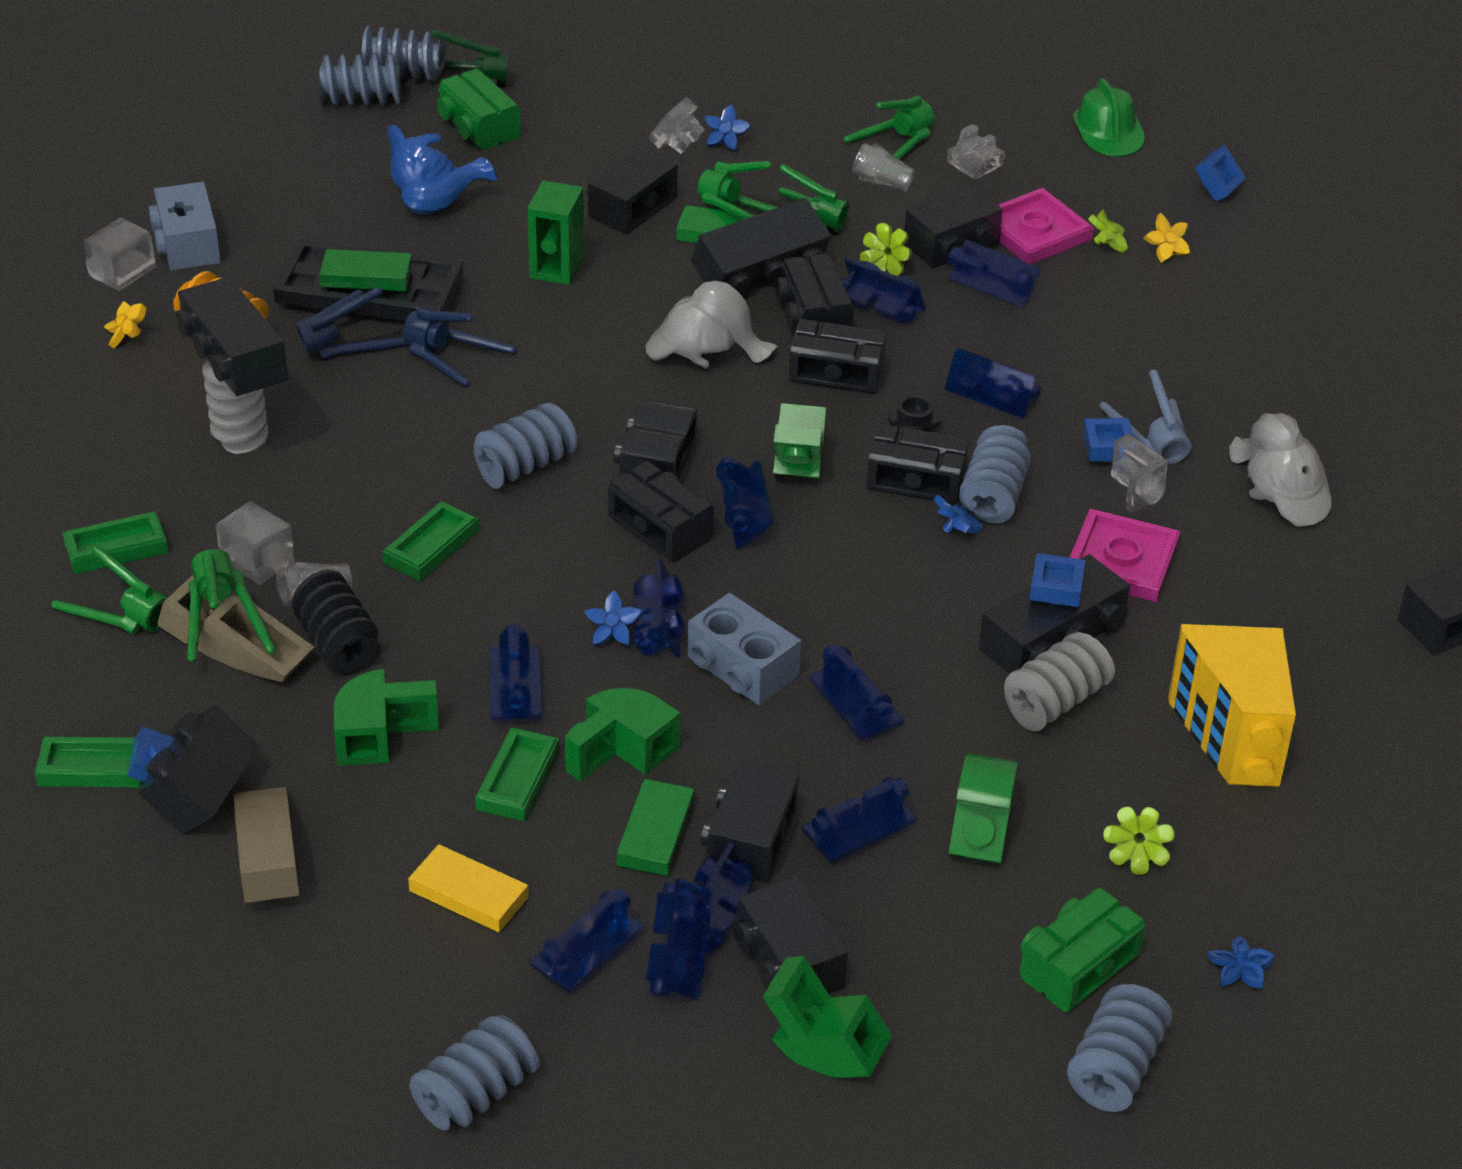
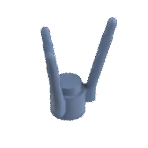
(1165, 433)

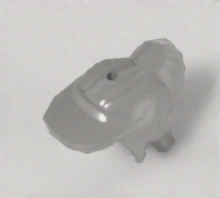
(708, 324)
(1284, 469)

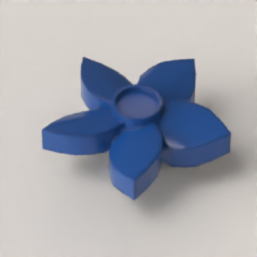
(726, 129)
(957, 517)
(613, 620)
(1242, 963)

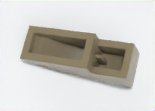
(231, 638)
(265, 845)

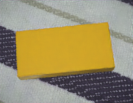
(468, 888)

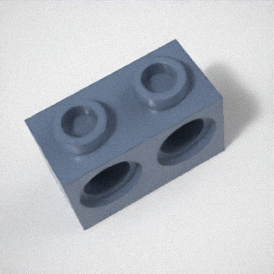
(744, 648)

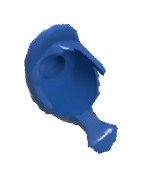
(427, 176)

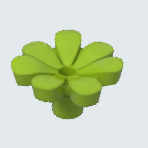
(887, 249)
(1139, 848)

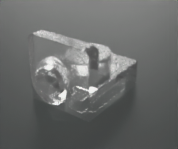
(1140, 471)

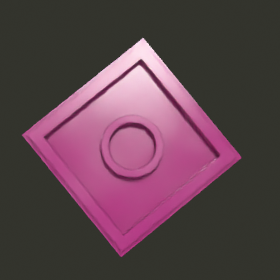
(1041, 226)
(1130, 549)

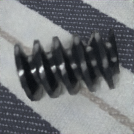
(336, 622)

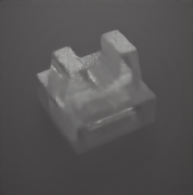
(678, 127)
(975, 154)

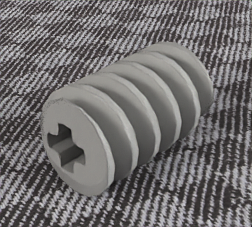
(235, 420)
(1058, 680)

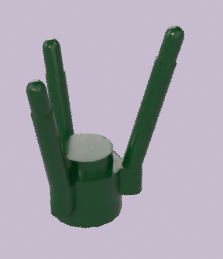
(491, 64)

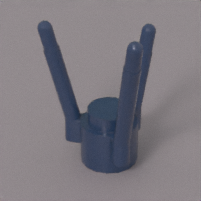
(320, 329)
(427, 331)

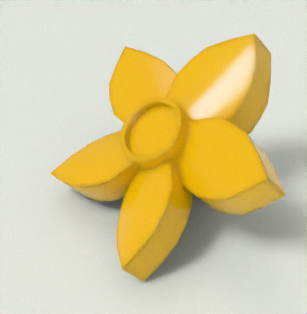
(1168, 238)
(126, 322)

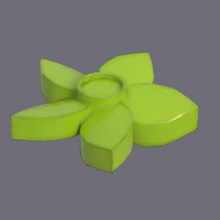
(1110, 232)

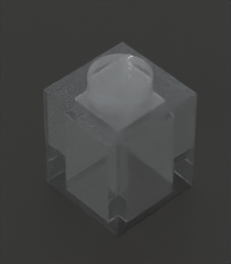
(119, 254)
(256, 541)

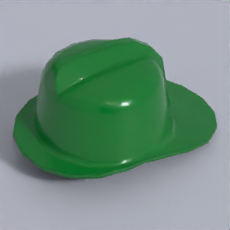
(1109, 121)

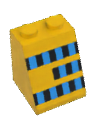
(1235, 699)

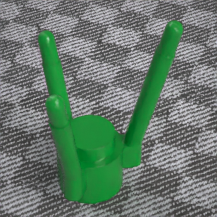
(911, 119)
(721, 188)
(828, 207)
(214, 582)
(140, 601)

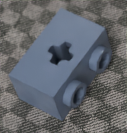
(184, 226)

